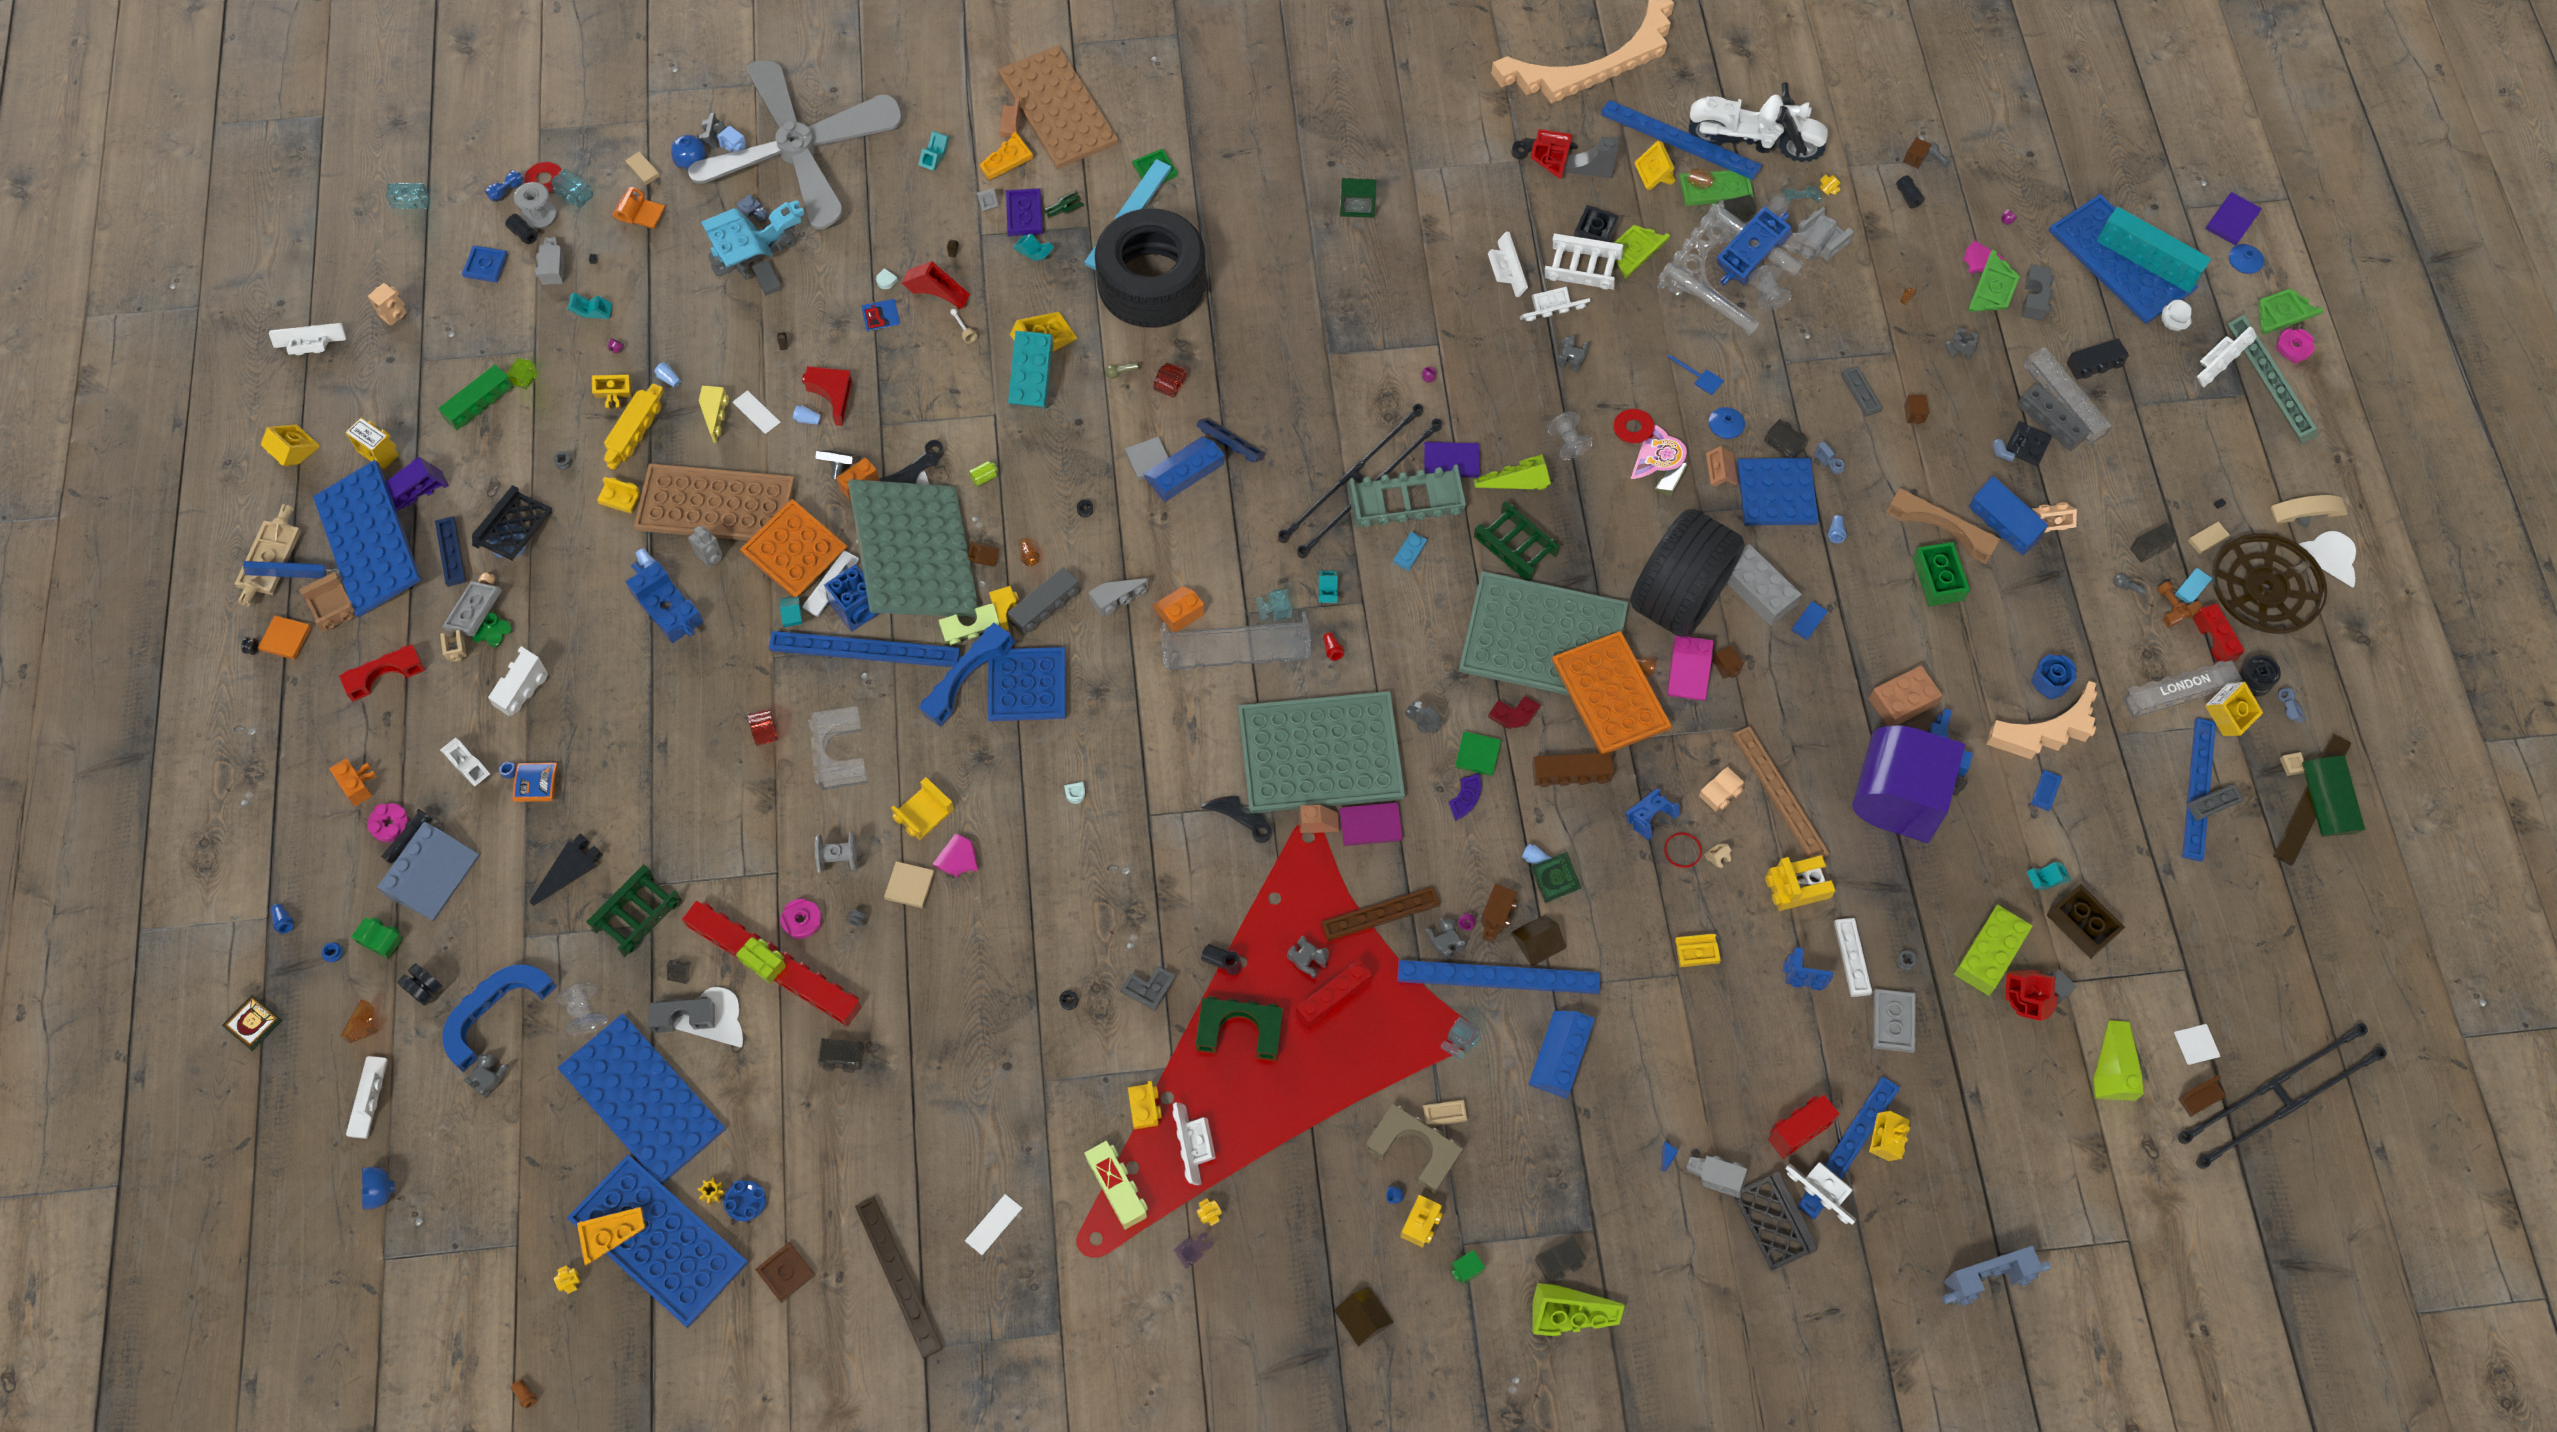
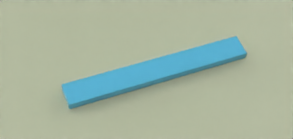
(1140, 196)

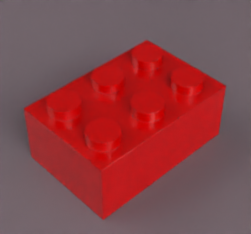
(1803, 1125)

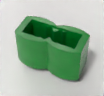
(377, 937)

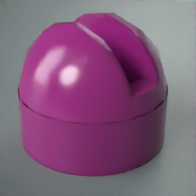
(2008, 217)
(615, 345)
(1427, 374)
(1463, 919)

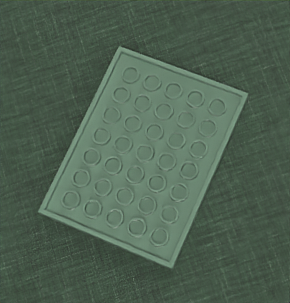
(913, 548)
(1526, 623)
(1320, 752)

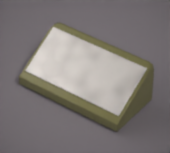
(1670, 480)

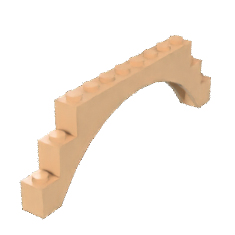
(1565, 81)

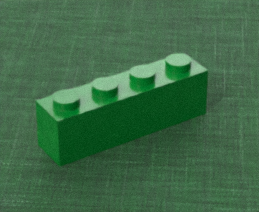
(475, 397)

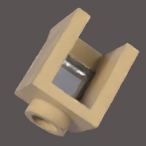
(454, 647)

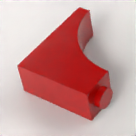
(933, 280)
(832, 385)

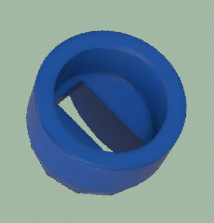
(508, 770)
(1394, 1195)

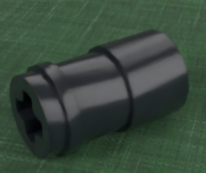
(1910, 192)
(520, 228)

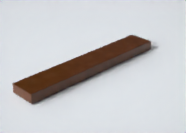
(1380, 914)

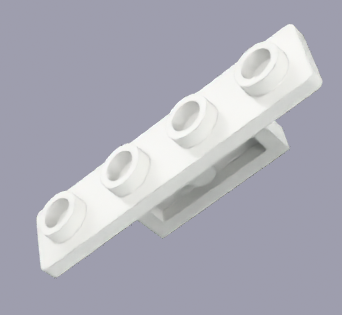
(1507, 265)
(1552, 301)
(308, 338)
(2223, 354)
(818, 599)
(367, 1097)
(1195, 1142)
(1826, 1186)

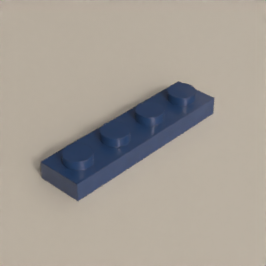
(1226, 437)
(450, 551)

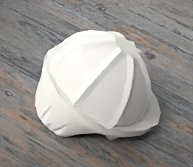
(2176, 315)

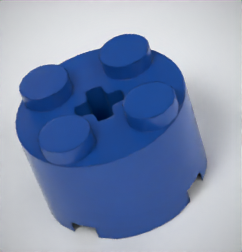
(2054, 676)

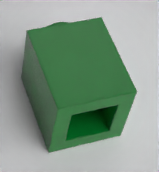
(1467, 1268)

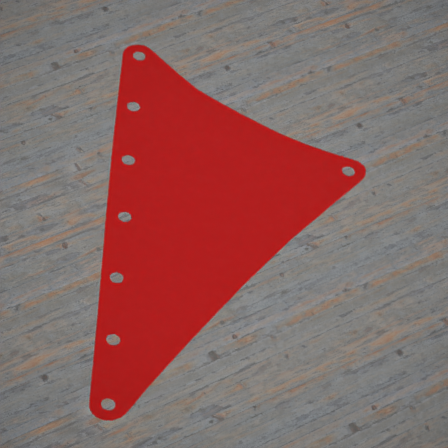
(1261, 1103)

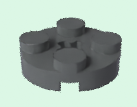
(1424, 717)

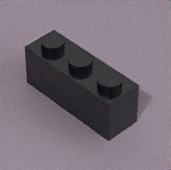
(2097, 359)

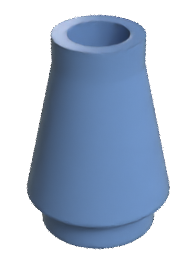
(1837, 530)

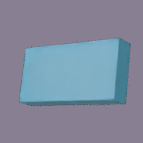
(2193, 586)

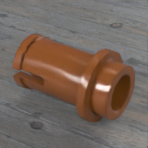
(525, 1396)

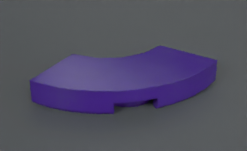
(1467, 798)

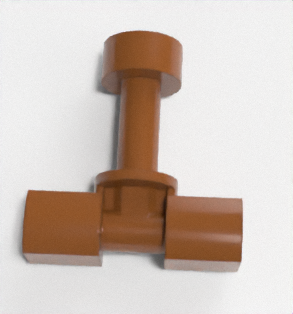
(2180, 610)

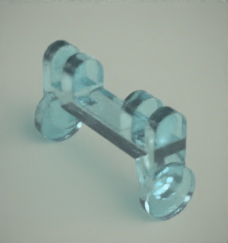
(1791, 194)

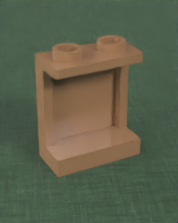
(328, 602)

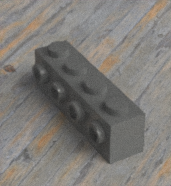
(2053, 417)

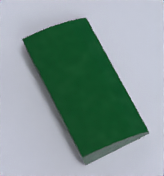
(2333, 796)

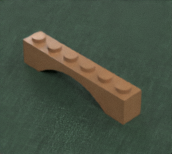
(1976, 541)

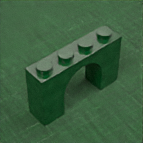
(1217, 1012)

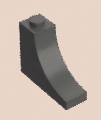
(1596, 161)

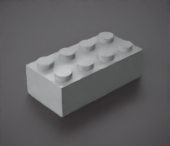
(1763, 586)

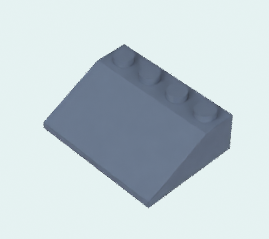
(428, 871)

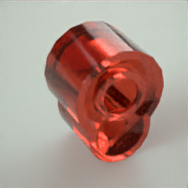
(1169, 380)
(762, 727)

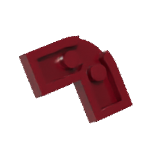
(1517, 717)

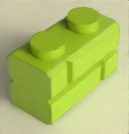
(761, 960)

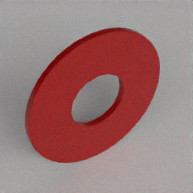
(541, 167)
(1633, 437)

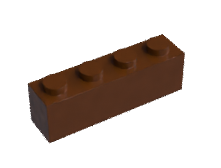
(1572, 769)

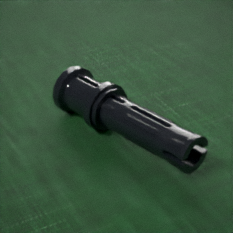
(405, 836)

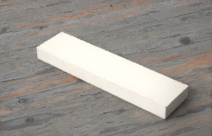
(1852, 957)

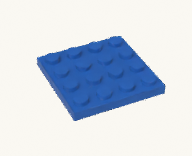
(1777, 491)
(1027, 685)

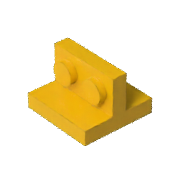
(1655, 166)

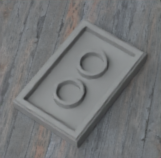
(472, 608)
(1894, 1020)

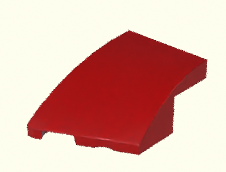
(1552, 151)

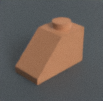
(1317, 819)

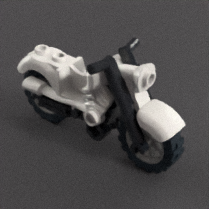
(1724, 121)

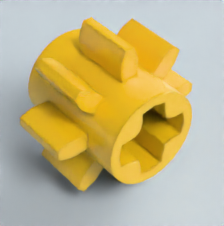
(1830, 184)
(714, 1196)
(1209, 1212)
(567, 1279)

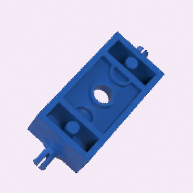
(1740, 258)
(653, 589)

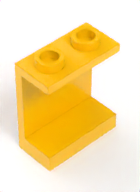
(923, 810)

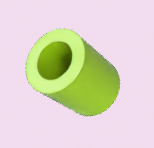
(983, 473)

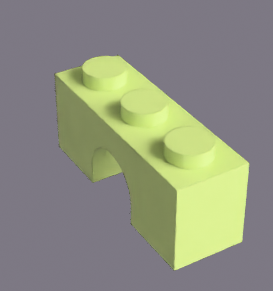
(954, 631)

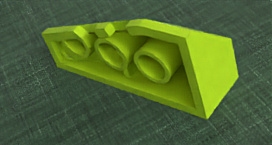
(1528, 475)
(2118, 1066)
(1565, 1309)

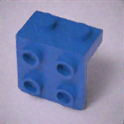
(1800, 976)

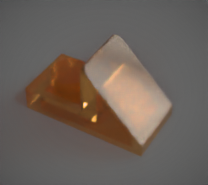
(357, 1025)

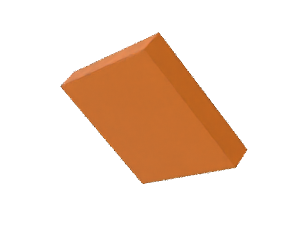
(284, 637)

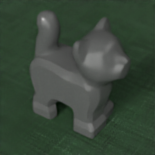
(1962, 343)
(1571, 353)
(1447, 940)
(1306, 955)
(487, 1079)

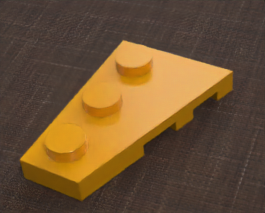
(1007, 157)
(608, 1232)

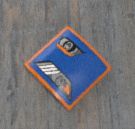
(534, 782)

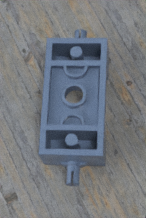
(2020, 1266)

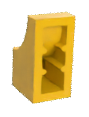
(1003, 600)

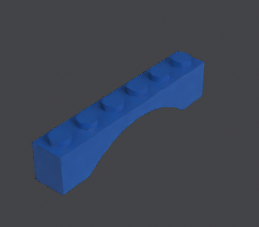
(990, 645)

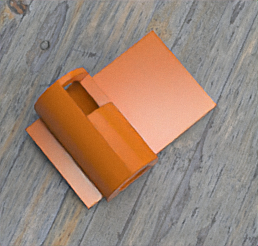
(638, 209)

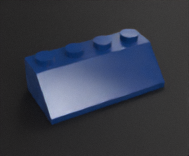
(1185, 468)
(2008, 516)
(1561, 1052)

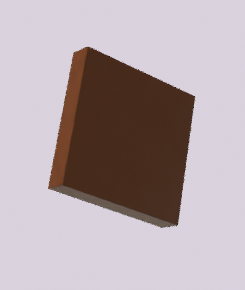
(785, 1272)

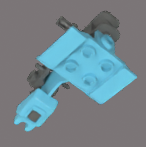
(739, 241)

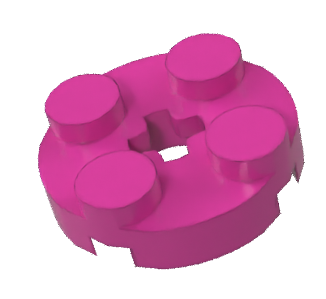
(2294, 353)
(380, 815)
(806, 909)

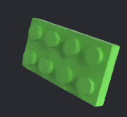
(1724, 186)

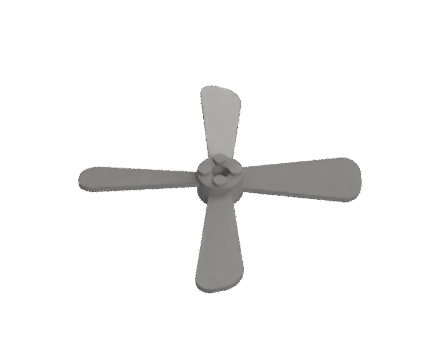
(797, 141)

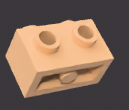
(387, 303)
(2057, 517)

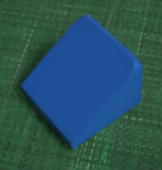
(1667, 1156)

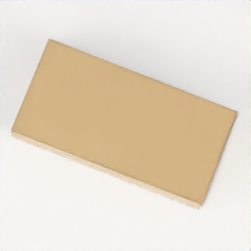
(642, 168)
(2208, 538)
(1445, 1113)

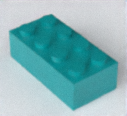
(1031, 369)

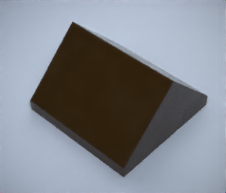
(1539, 939)
(1363, 1316)

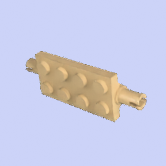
(272, 544)

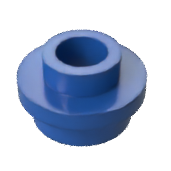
(328, 948)

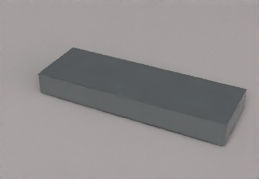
(1861, 391)
(2215, 802)

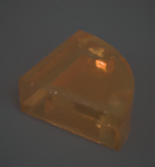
(1907, 295)

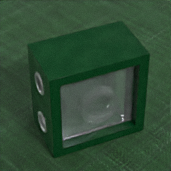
(1358, 198)

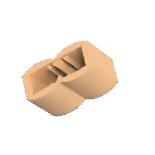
(1722, 789)

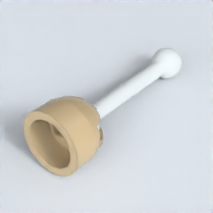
(966, 331)

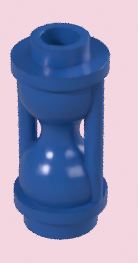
(497, 190)

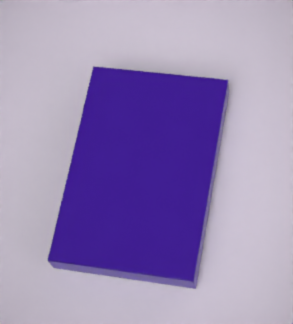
(1024, 212)
(2233, 218)
(1447, 455)

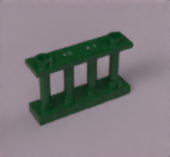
(1512, 557)
(626, 893)

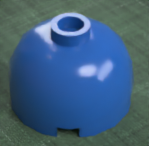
(687, 150)
(375, 1187)

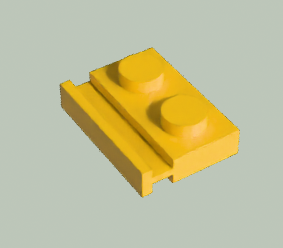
(1697, 950)

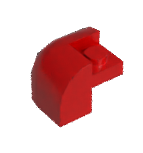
(2031, 993)

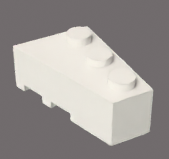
(519, 683)

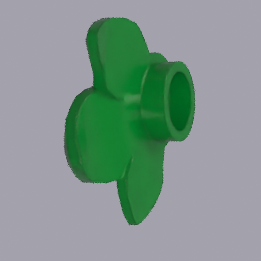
(493, 632)

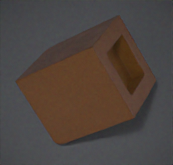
(983, 553)

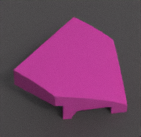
(1977, 256)
(957, 857)

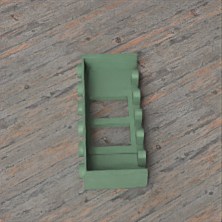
(1442, 488)

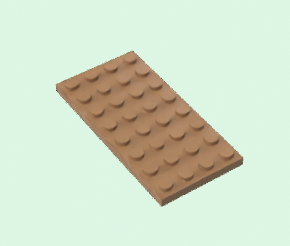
(1058, 107)
(720, 500)

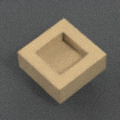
(2292, 763)

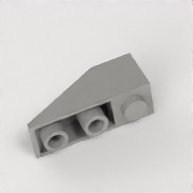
(1112, 595)

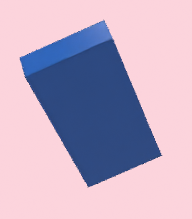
(1809, 620)
(2046, 790)

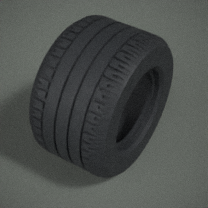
(1154, 299)
(1687, 572)

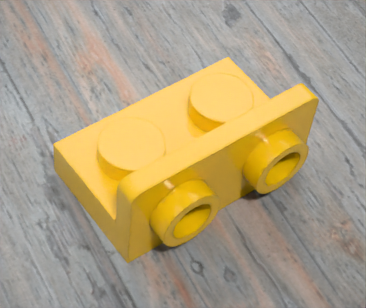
(619, 495)
(1143, 1105)

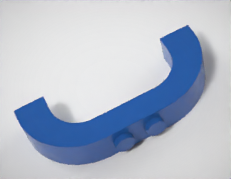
(481, 1000)

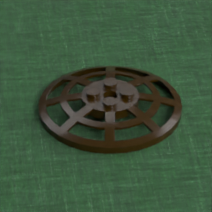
(2274, 578)

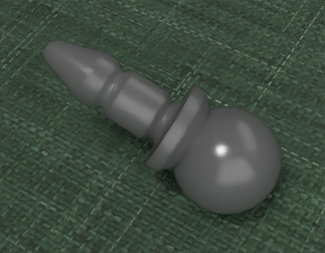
(2122, 581)

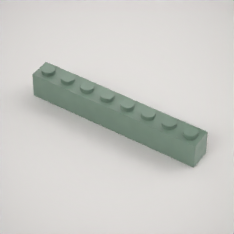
(2275, 384)

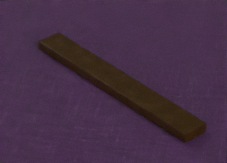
(2305, 814)
(898, 1278)

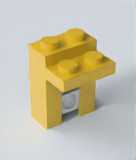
(1787, 888)

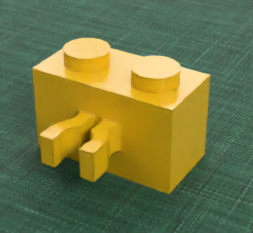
(611, 387)
(1889, 1136)
(1421, 1221)

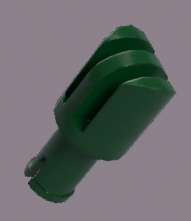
(1065, 204)

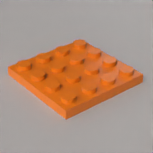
(793, 549)

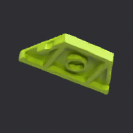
(1638, 246)

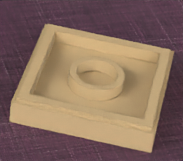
(909, 885)

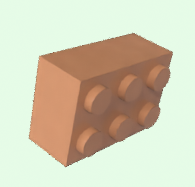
(1905, 697)

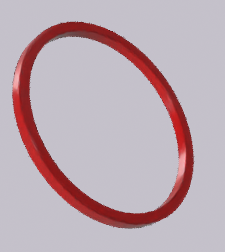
(1682, 866)

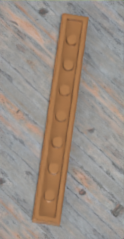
(1780, 793)

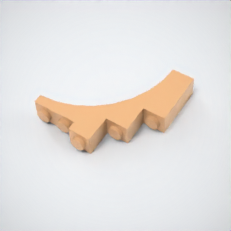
(2028, 739)

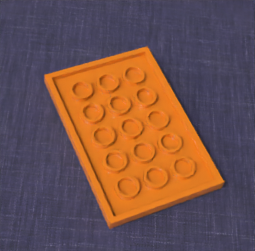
(1611, 693)

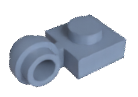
(750, 206)
(1826, 456)
(2293, 709)

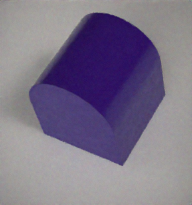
(1907, 781)

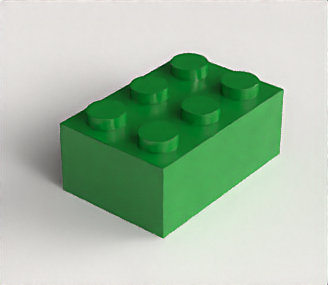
(1941, 574)

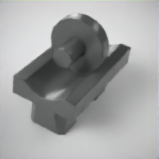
(712, 128)

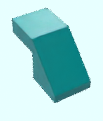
(936, 149)
(1031, 248)
(594, 308)
(1327, 586)
(791, 611)
(2049, 876)

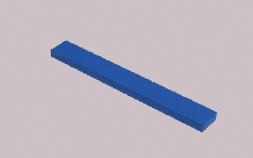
(2198, 787)
(1853, 1139)

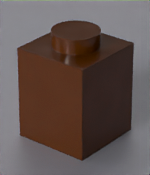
(1917, 153)
(1916, 409)
(1728, 662)

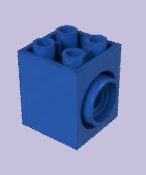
(849, 598)

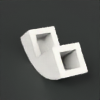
(465, 762)

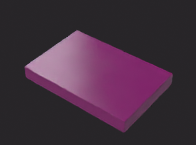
(1370, 824)

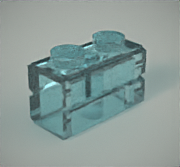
(571, 188)
(407, 195)

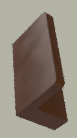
(2202, 1096)

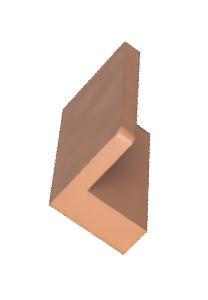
(1010, 119)
(1721, 466)

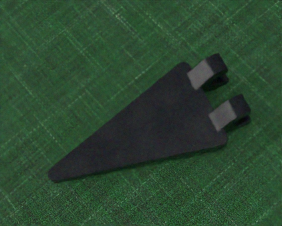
(568, 867)

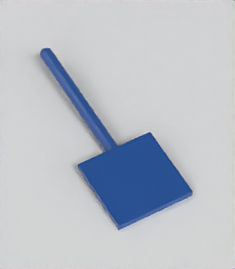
(1707, 381)

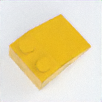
(1048, 324)

